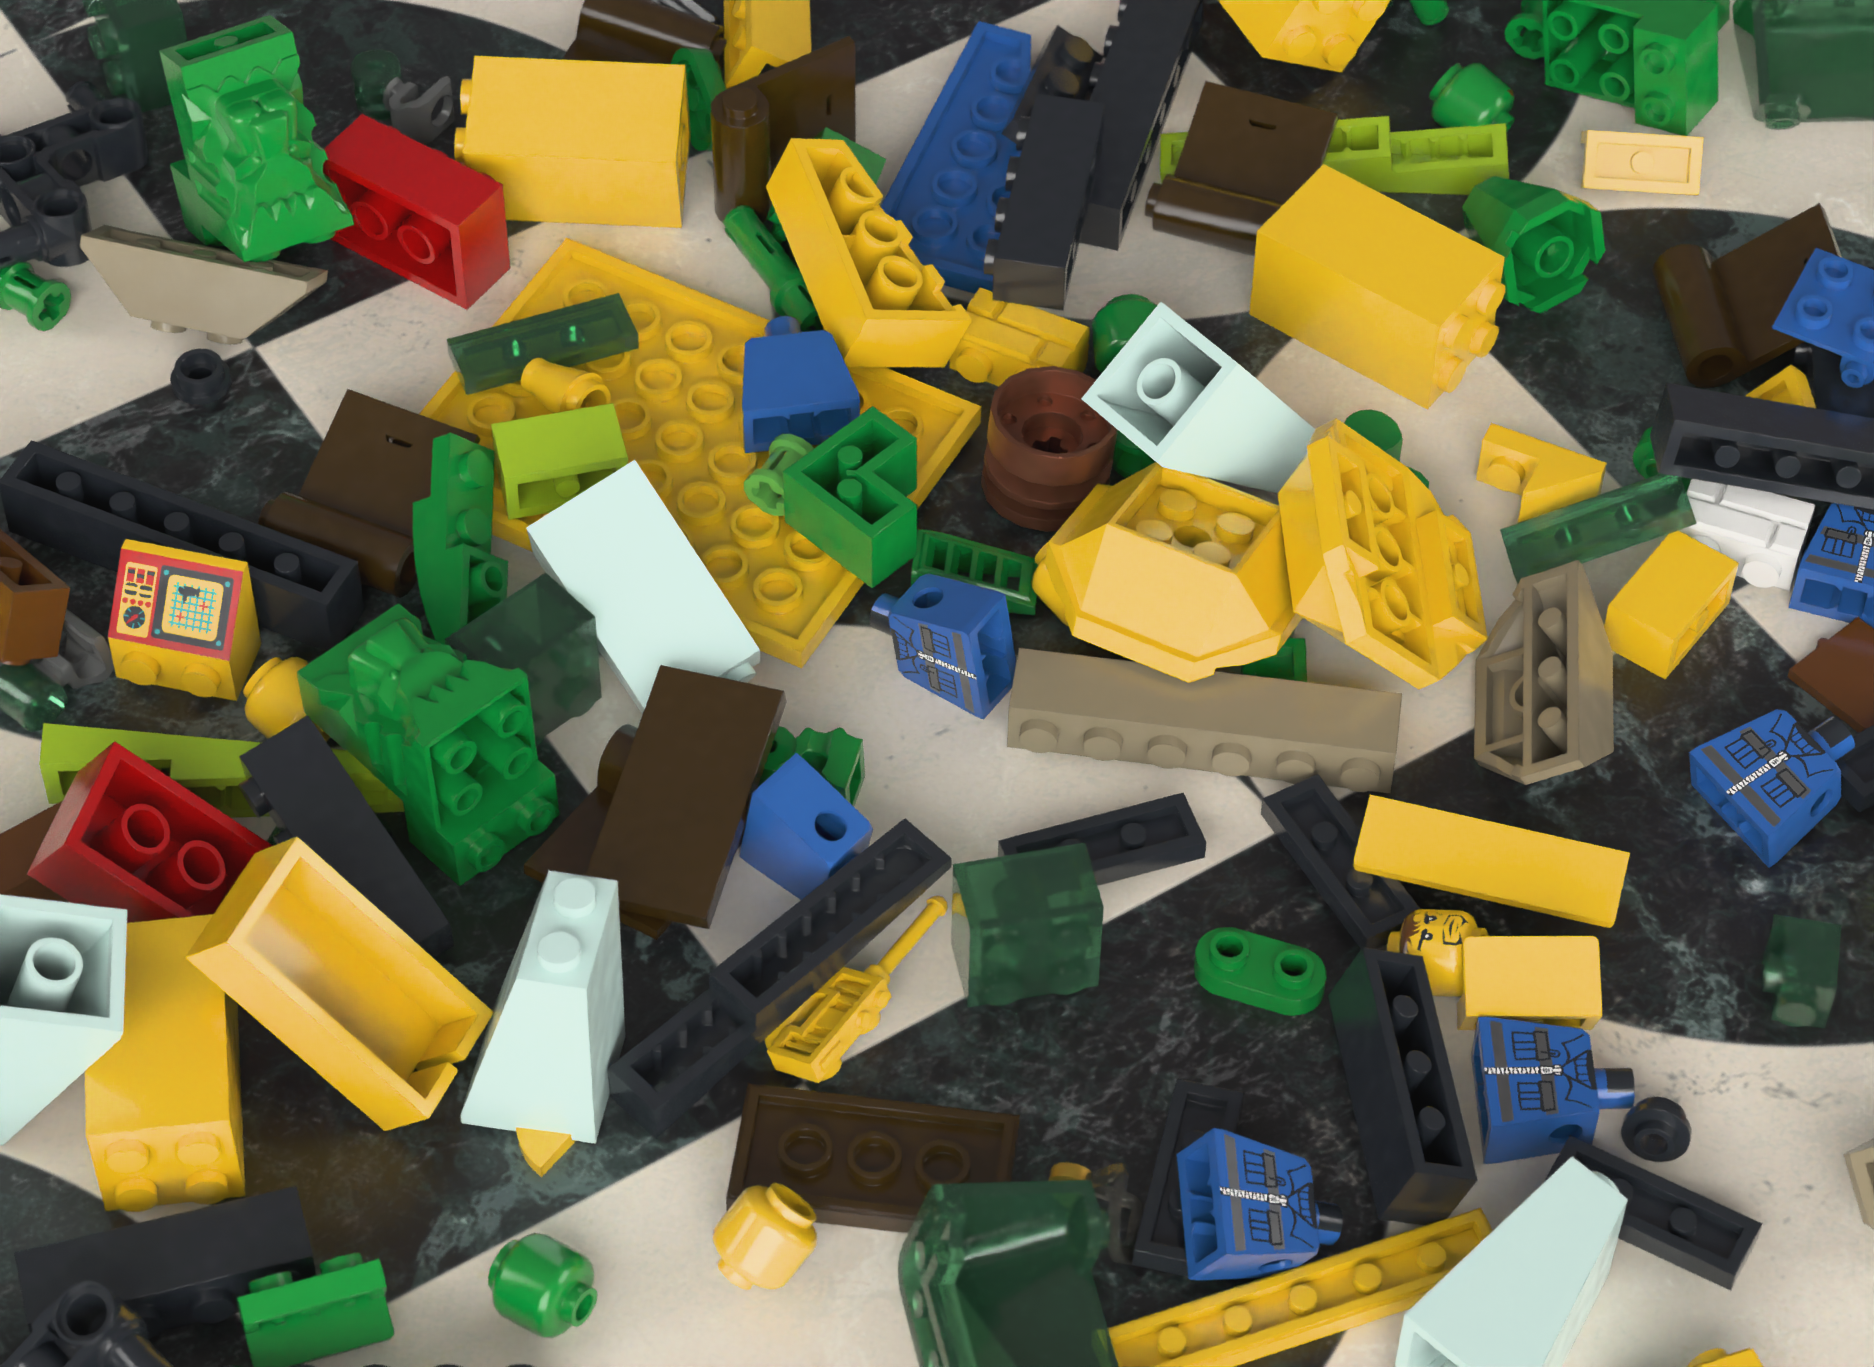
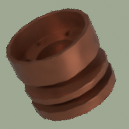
(1044, 447)

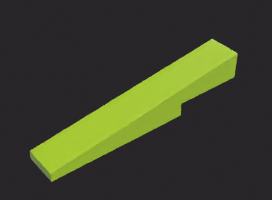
(1402, 161)
(200, 764)

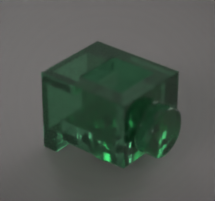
(1801, 970)

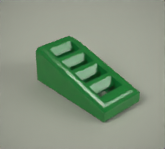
(948, 554)

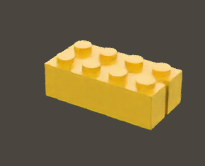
(340, 984)

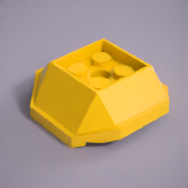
(1379, 558)
(1175, 573)

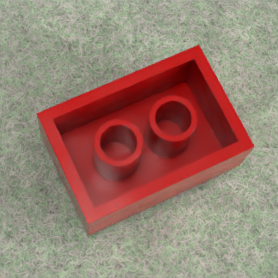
(419, 211)
(141, 843)

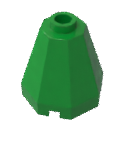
(1540, 234)

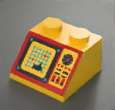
(183, 620)

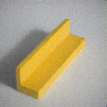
(763, 34)
(1491, 861)

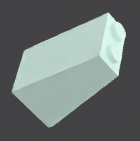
(1198, 407)
(642, 584)
(56, 999)
(555, 1017)
(1525, 1284)

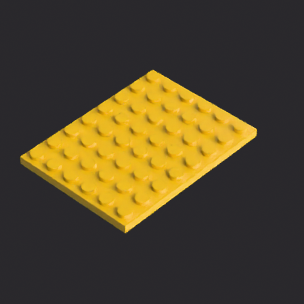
(685, 430)

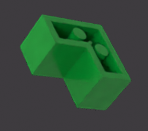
(854, 496)

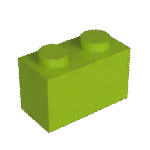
(555, 457)

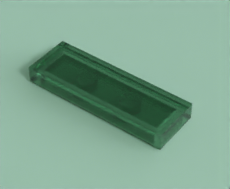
(559, 336)
(1599, 525)

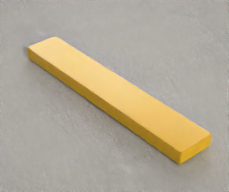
(1301, 1301)

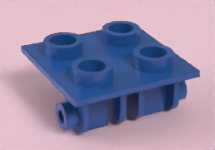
(1835, 312)

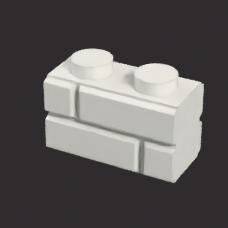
(1753, 528)

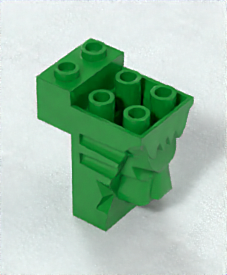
(1638, 55)
(248, 143)
(440, 736)

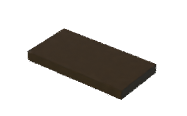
(686, 794)
(865, 1156)

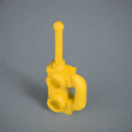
(846, 1006)

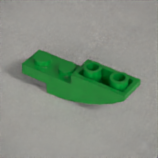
(454, 537)

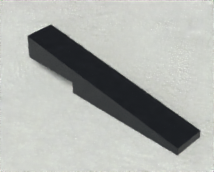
(773, 977)

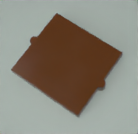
(1842, 674)

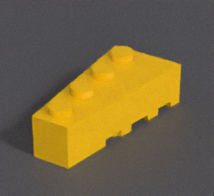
(860, 263)

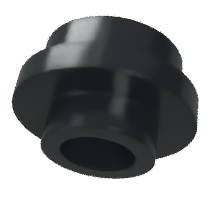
(200, 377)
(1656, 1130)

